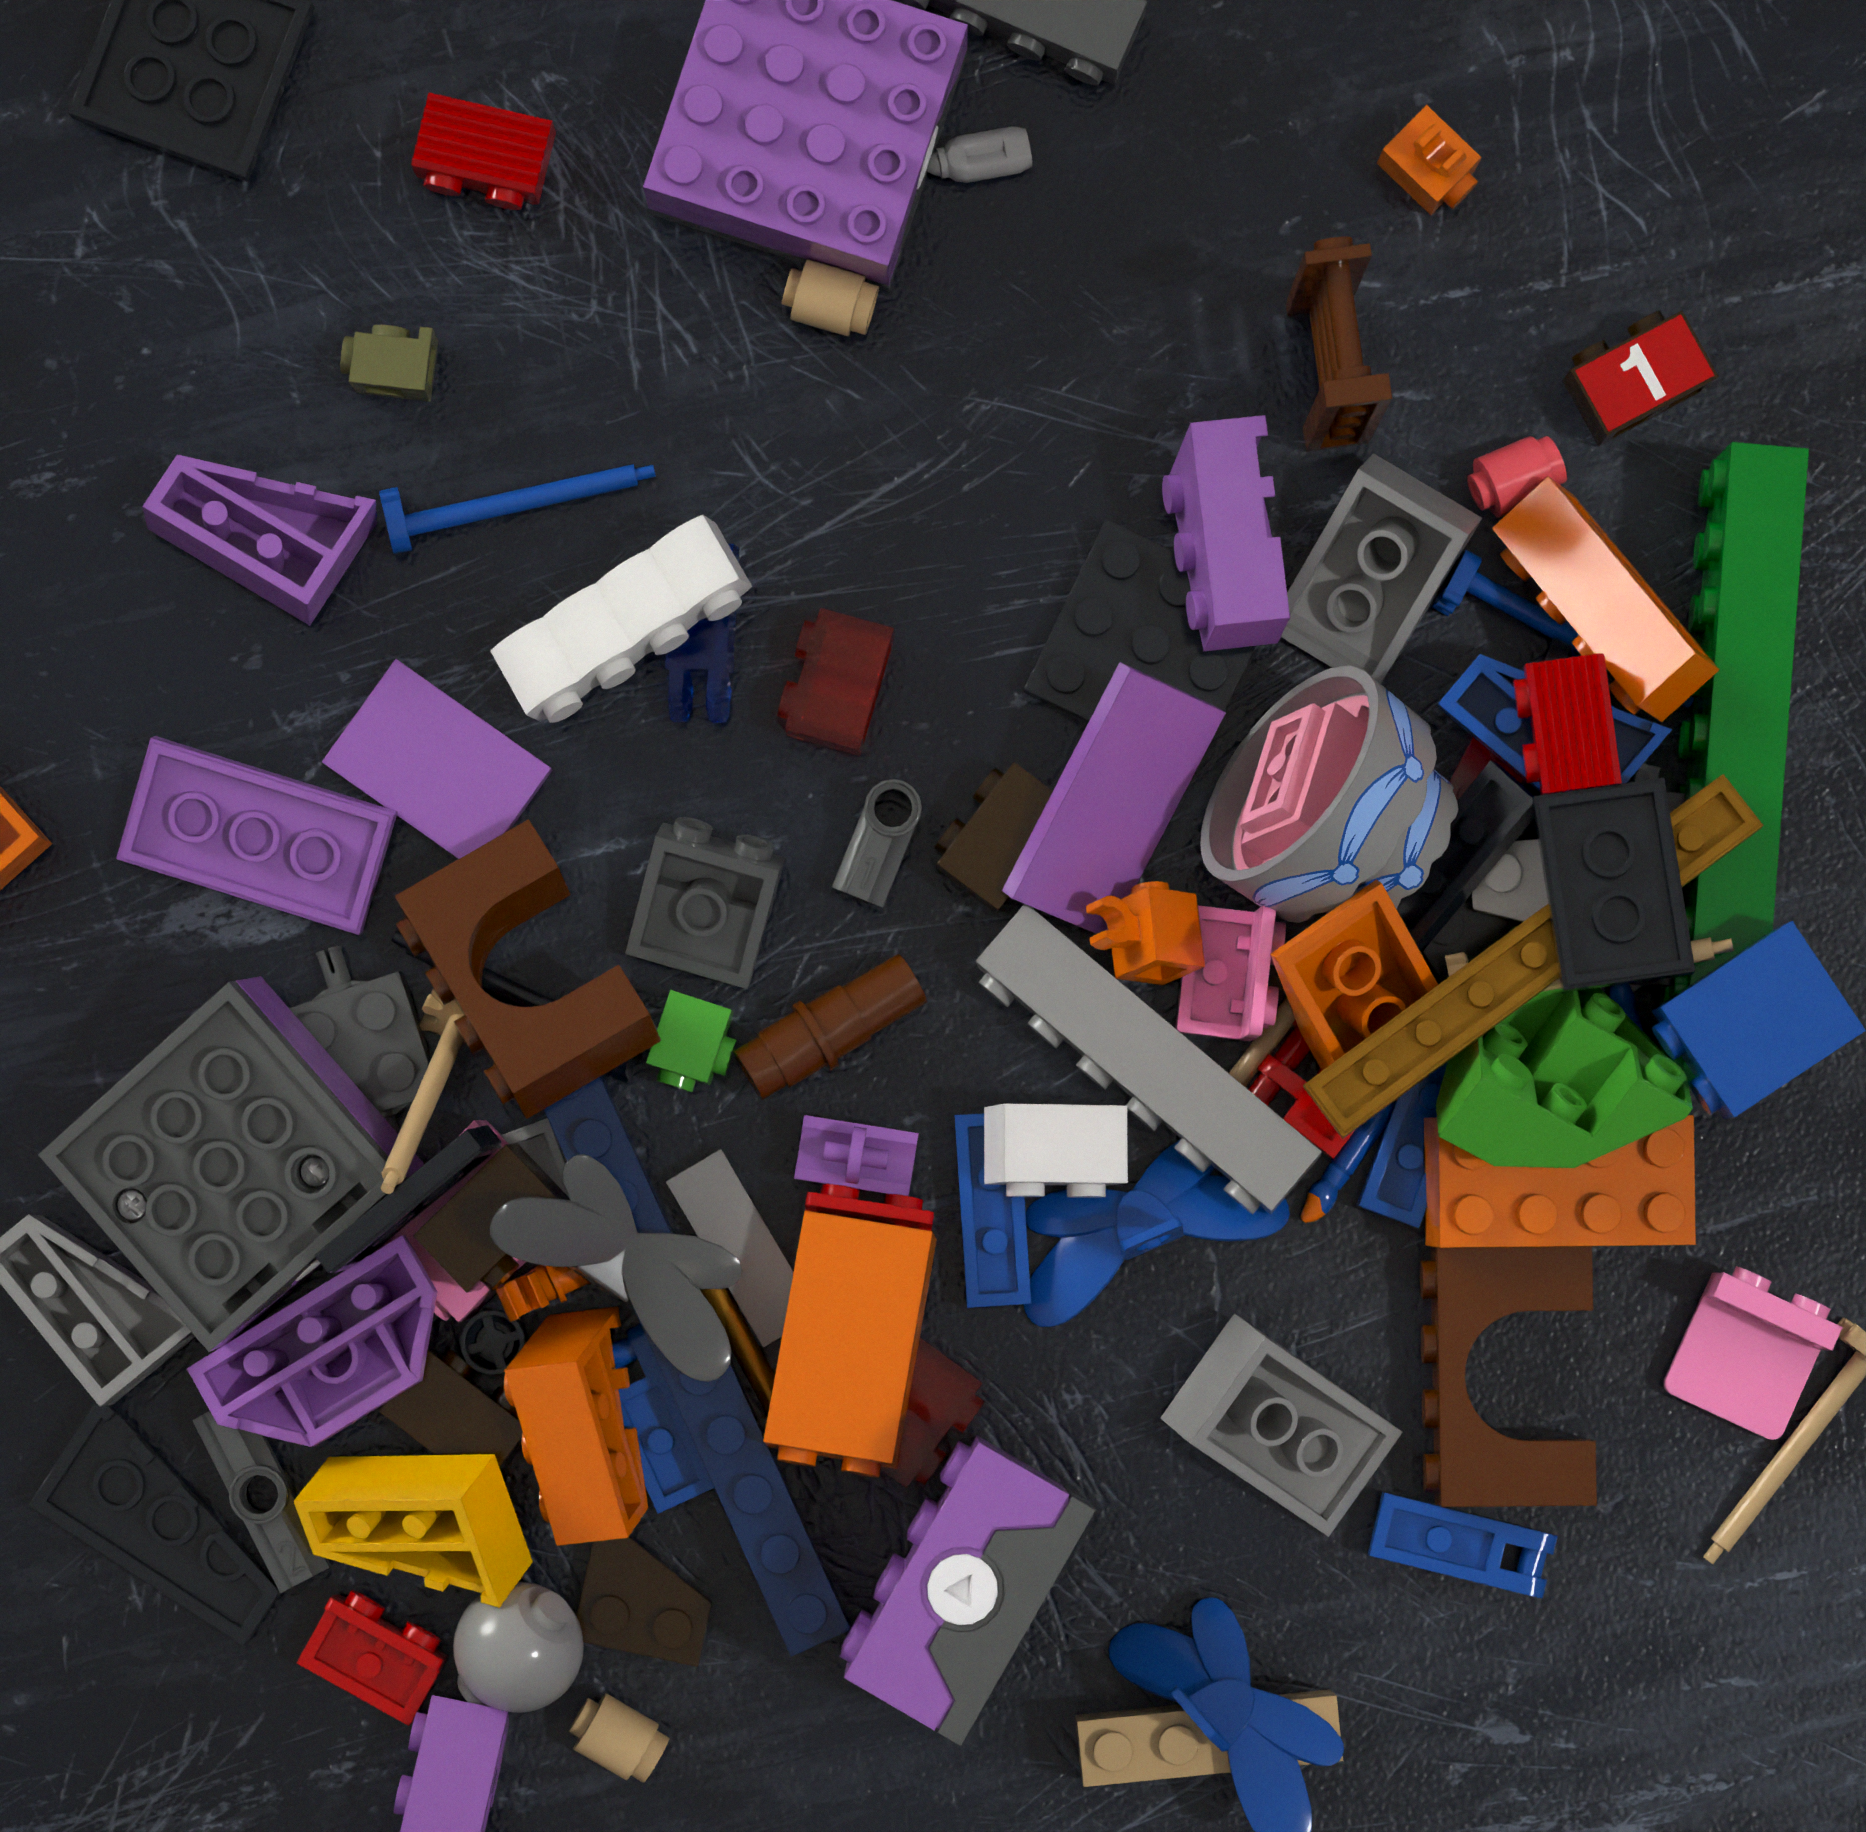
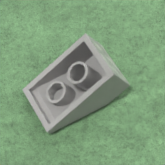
(1376, 569)
(1280, 1425)

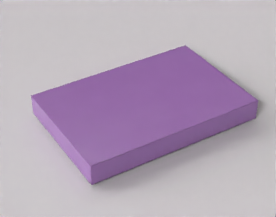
(436, 763)

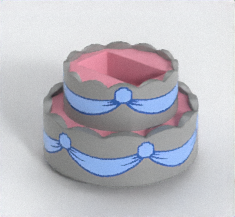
(1329, 799)

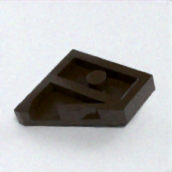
(641, 1605)

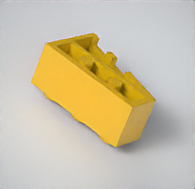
(420, 1516)

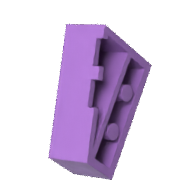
(261, 532)
(1226, 535)
(455, 1767)

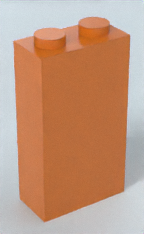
(849, 1343)

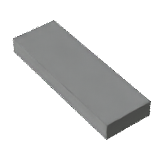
(727, 1216)

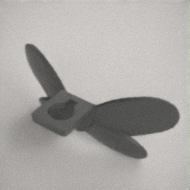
(654, 1270)

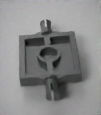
(369, 1033)

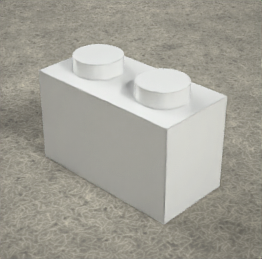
(1055, 1146)

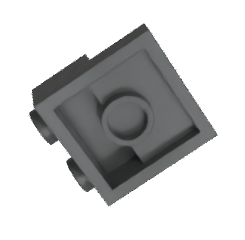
(705, 902)

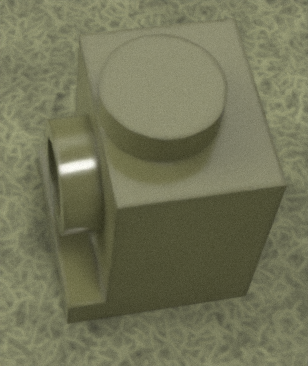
(391, 362)

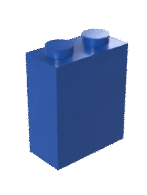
(1755, 1022)

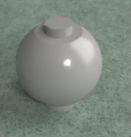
(520, 1652)

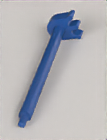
(403, 526)
(1466, 579)

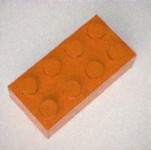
(1619, 1199)

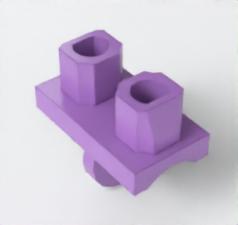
(856, 1155)

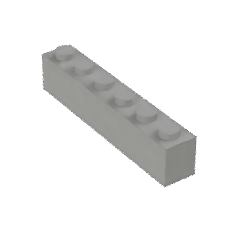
(1147, 1059)

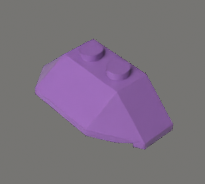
(326, 1353)

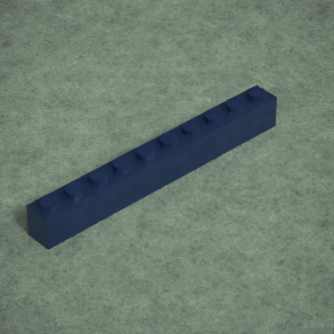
(718, 1410)

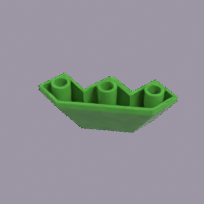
(1559, 1085)

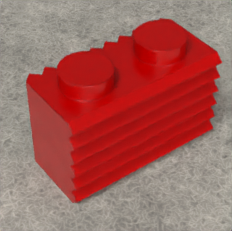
(482, 151)
(1569, 724)

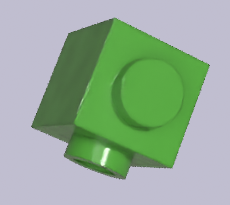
(692, 1042)

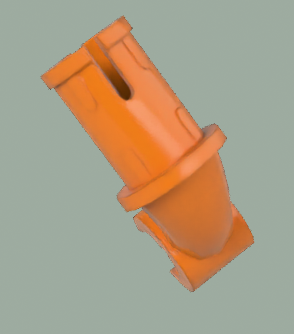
(537, 1289)

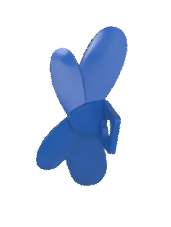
(1103, 1231)
(1255, 1727)

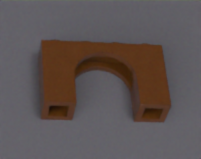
(538, 1049)
(1471, 1459)

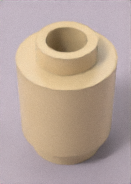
(830, 298)
(618, 1738)

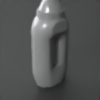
(983, 155)

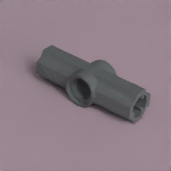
(278, 1532)

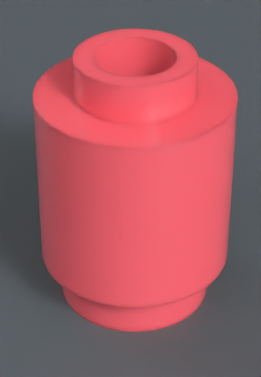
(1512, 472)

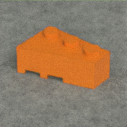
(575, 1427)

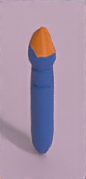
(1324, 1192)

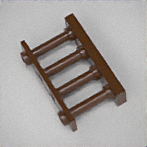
(1349, 395)

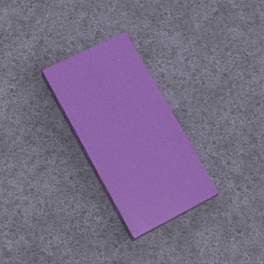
(1113, 797)
(256, 835)

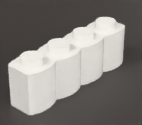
(622, 618)

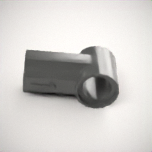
(877, 849)

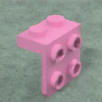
(1232, 990)
(1749, 1352)

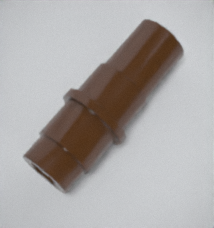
(829, 1027)

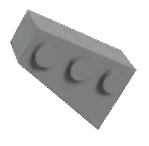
(88, 1308)

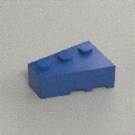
(1486, 709)

